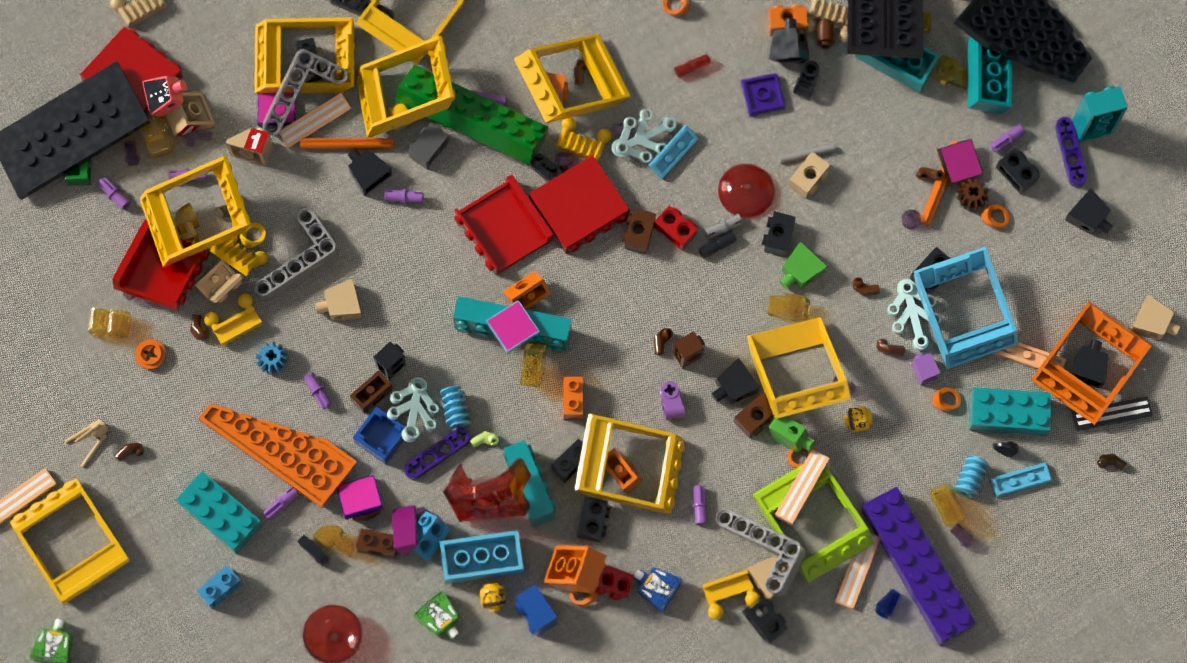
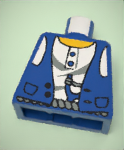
(657, 587)

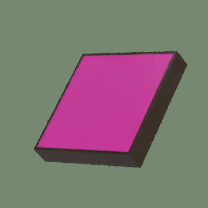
(960, 161)

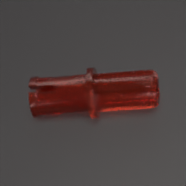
(692, 65)

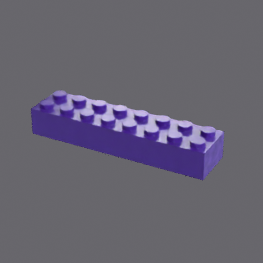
(918, 566)

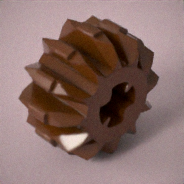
(970, 188)

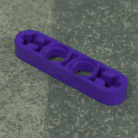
(1070, 152)
(435, 451)

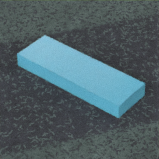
(673, 152)
(1021, 479)

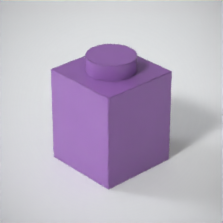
(925, 368)

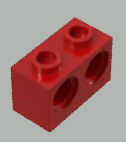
(671, 231)
(611, 577)

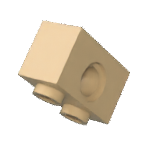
(814, 165)

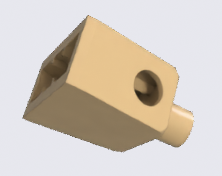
(340, 302)
(1154, 320)
(760, 573)

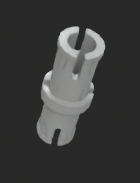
(723, 226)

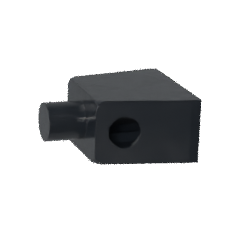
(789, 43)
(368, 170)
(1090, 214)
(1090, 365)
(735, 384)

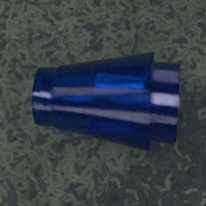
(887, 604)

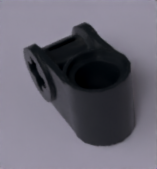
(806, 82)

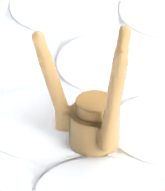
(96, 429)

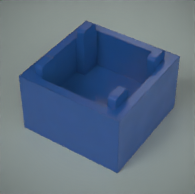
(380, 436)
(535, 610)

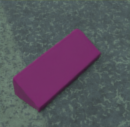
(405, 529)

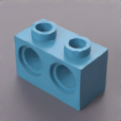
(430, 533)
(219, 587)

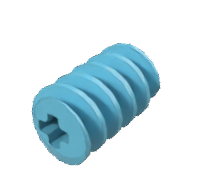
(454, 407)
(969, 476)

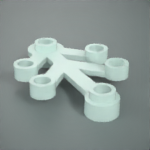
(641, 137)
(912, 311)
(414, 407)

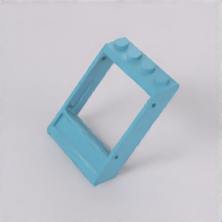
(977, 342)

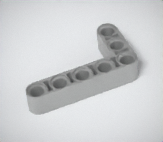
(304, 68)
(300, 260)
(767, 542)

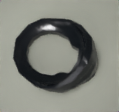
(1006, 448)

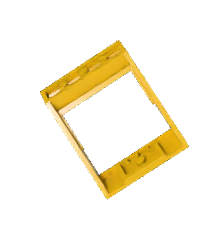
(393, 33)
(269, 53)
(599, 65)
(372, 94)
(162, 222)
(595, 455)
(88, 571)

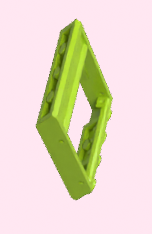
(836, 553)

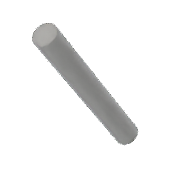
(804, 154)

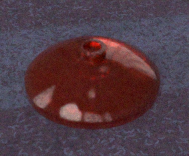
(744, 201)
(329, 621)

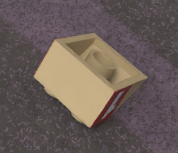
(190, 115)
(251, 145)

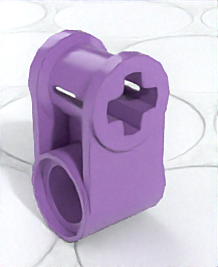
(671, 404)

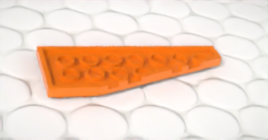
(300, 460)

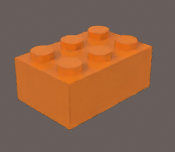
(575, 568)

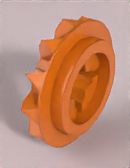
(148, 346)

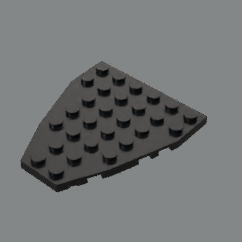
(1028, 34)

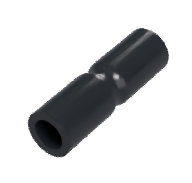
(720, 243)

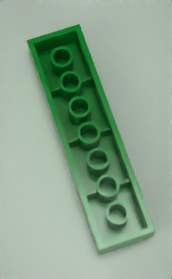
(476, 116)

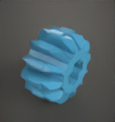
(279, 353)

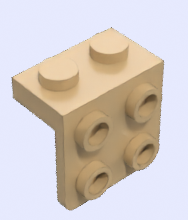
(218, 282)

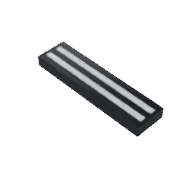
(1117, 413)

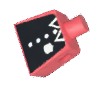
(163, 94)

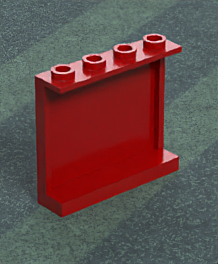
(137, 60)
(580, 204)
(504, 226)
(146, 278)

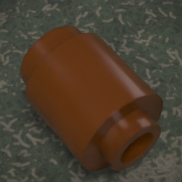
(825, 34)

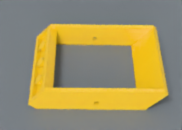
(790, 339)

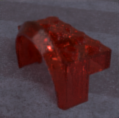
(479, 500)

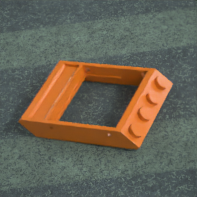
(1072, 390)

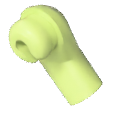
(486, 438)

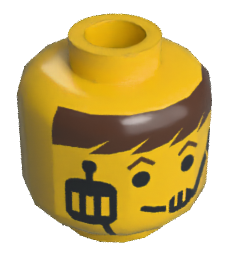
(858, 419)
(493, 596)

